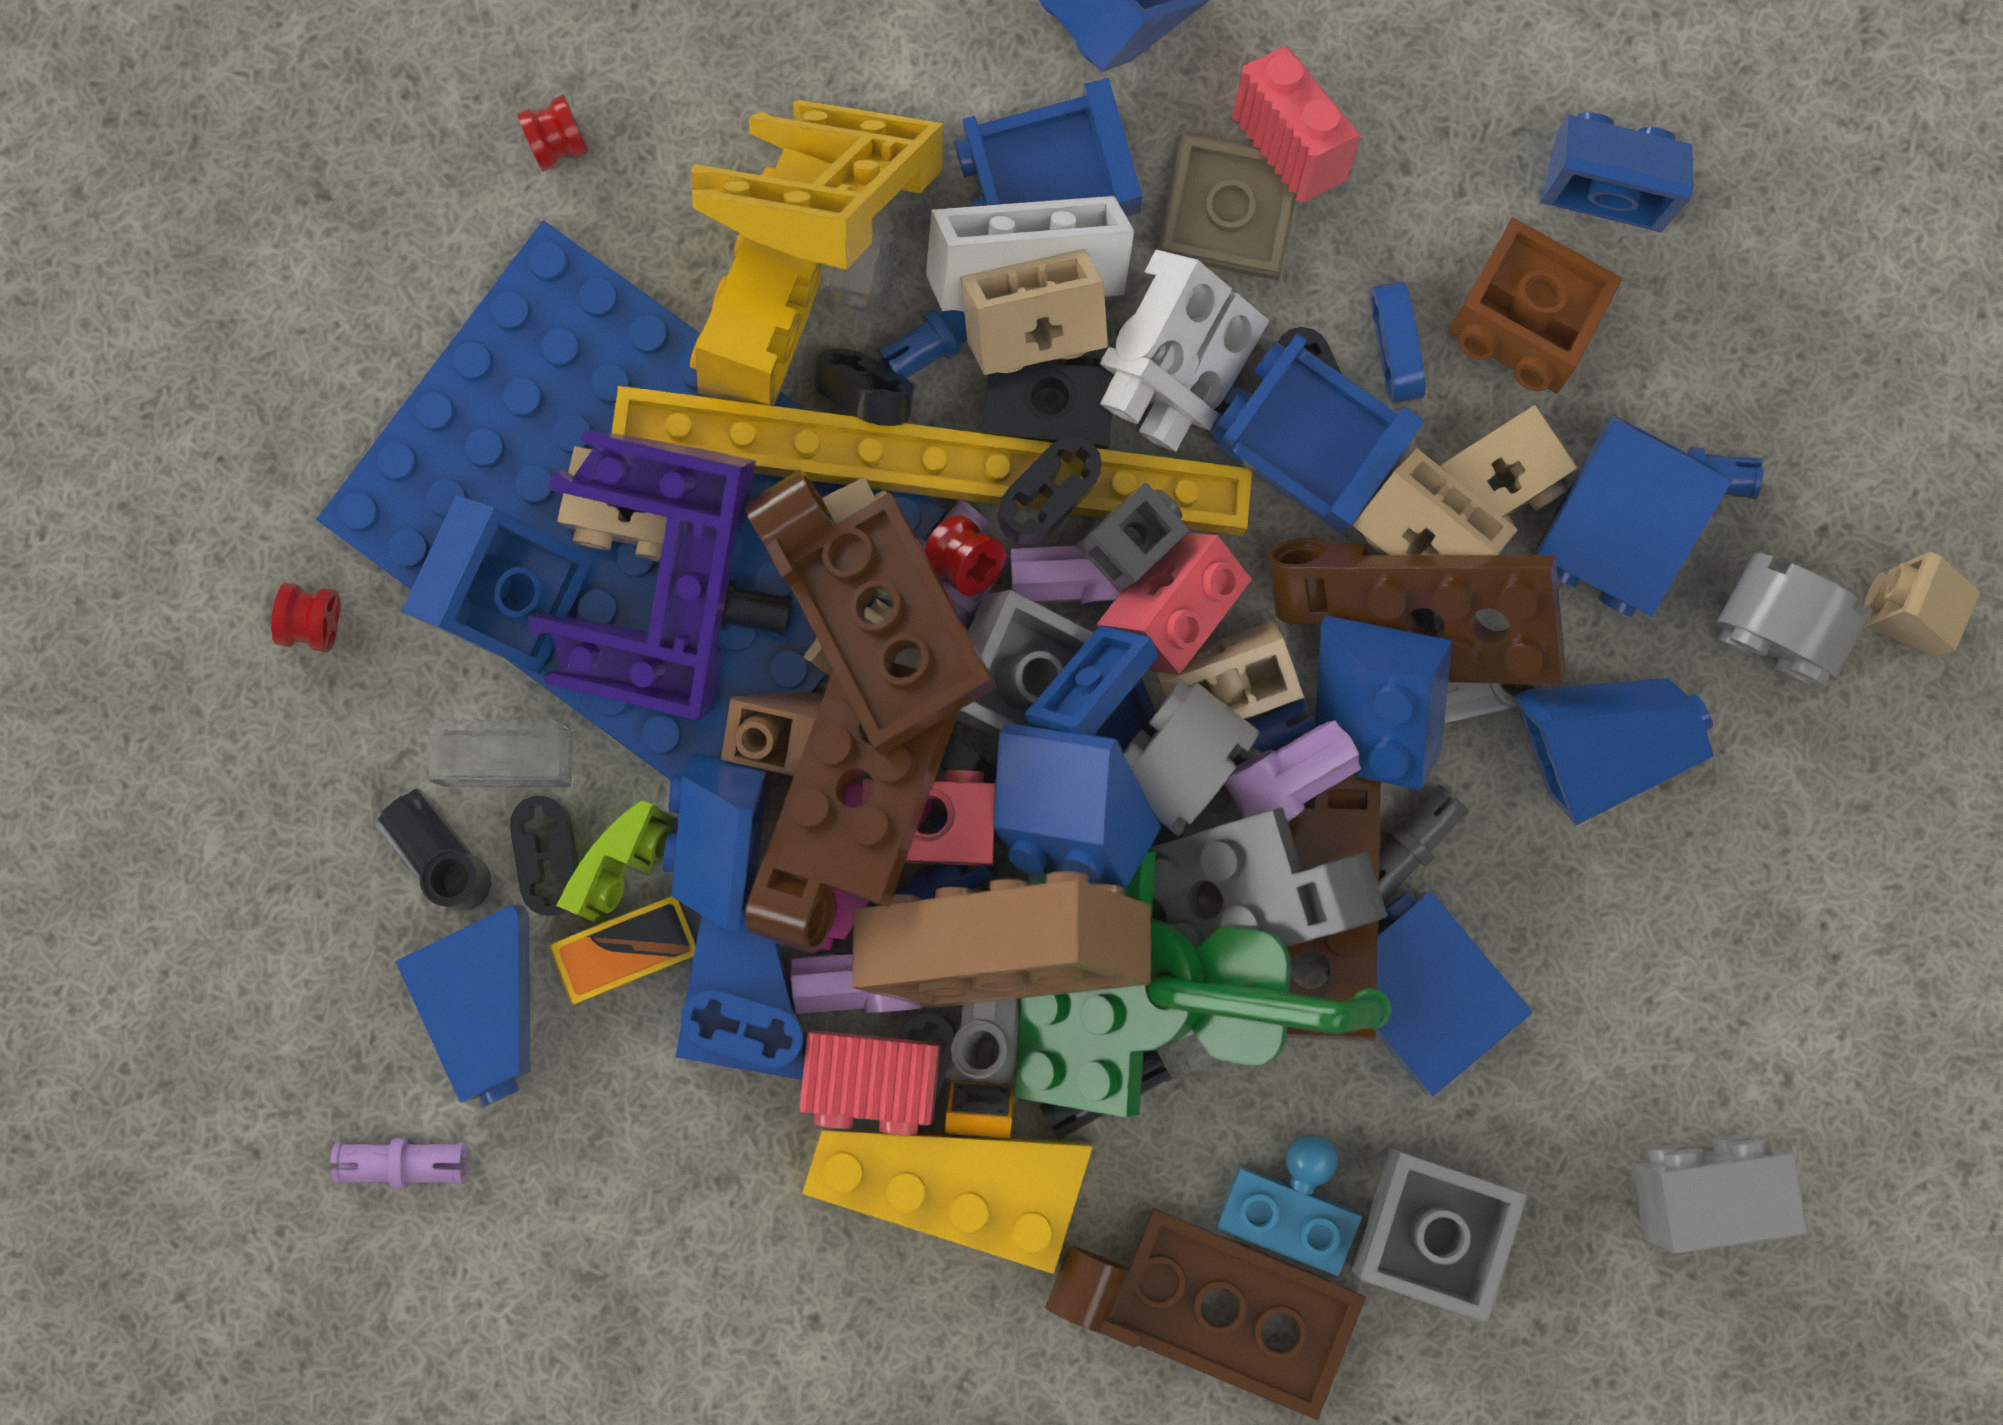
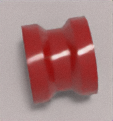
(552, 133)
(965, 555)
(305, 617)

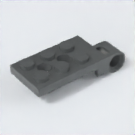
(1262, 883)

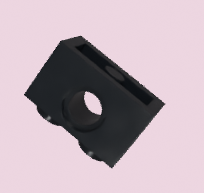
(1082, 381)

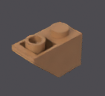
(770, 729)

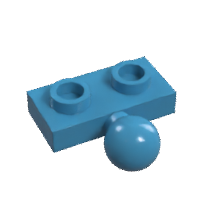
(1290, 1214)

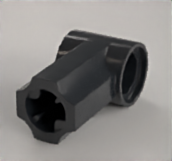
(431, 849)

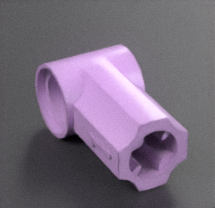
(1059, 576)
(1294, 772)
(825, 985)

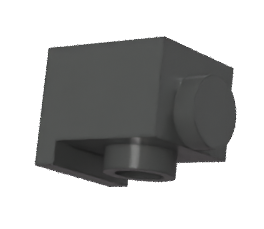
(1112, 550)

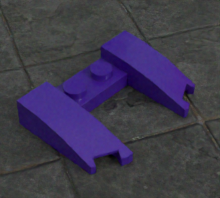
(679, 658)

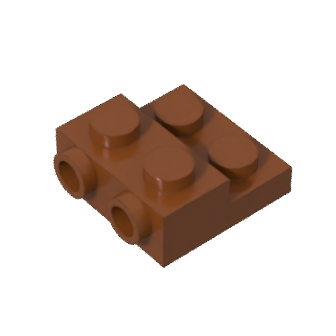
(1534, 307)

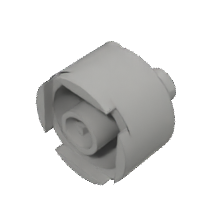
(1793, 618)
(1187, 753)

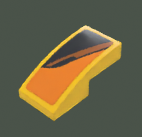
(623, 950)

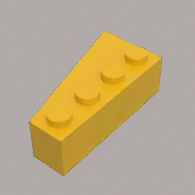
(758, 310)
(970, 1190)

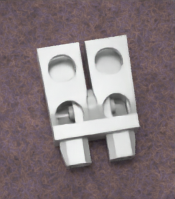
(1180, 350)

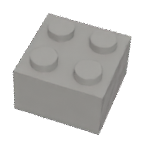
(1023, 652)
(1718, 1196)
(1438, 1234)

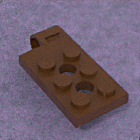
(837, 575)
(1383, 590)
(1340, 826)
(838, 847)
(1160, 1309)

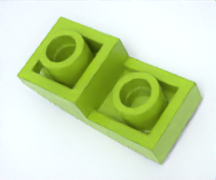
(631, 841)

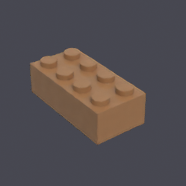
(1003, 942)

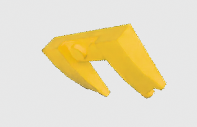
(833, 215)

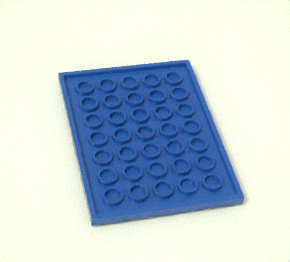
(505, 414)

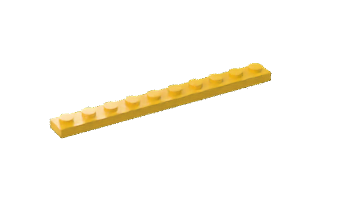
(922, 457)

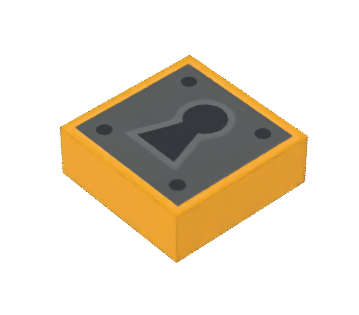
(980, 1109)

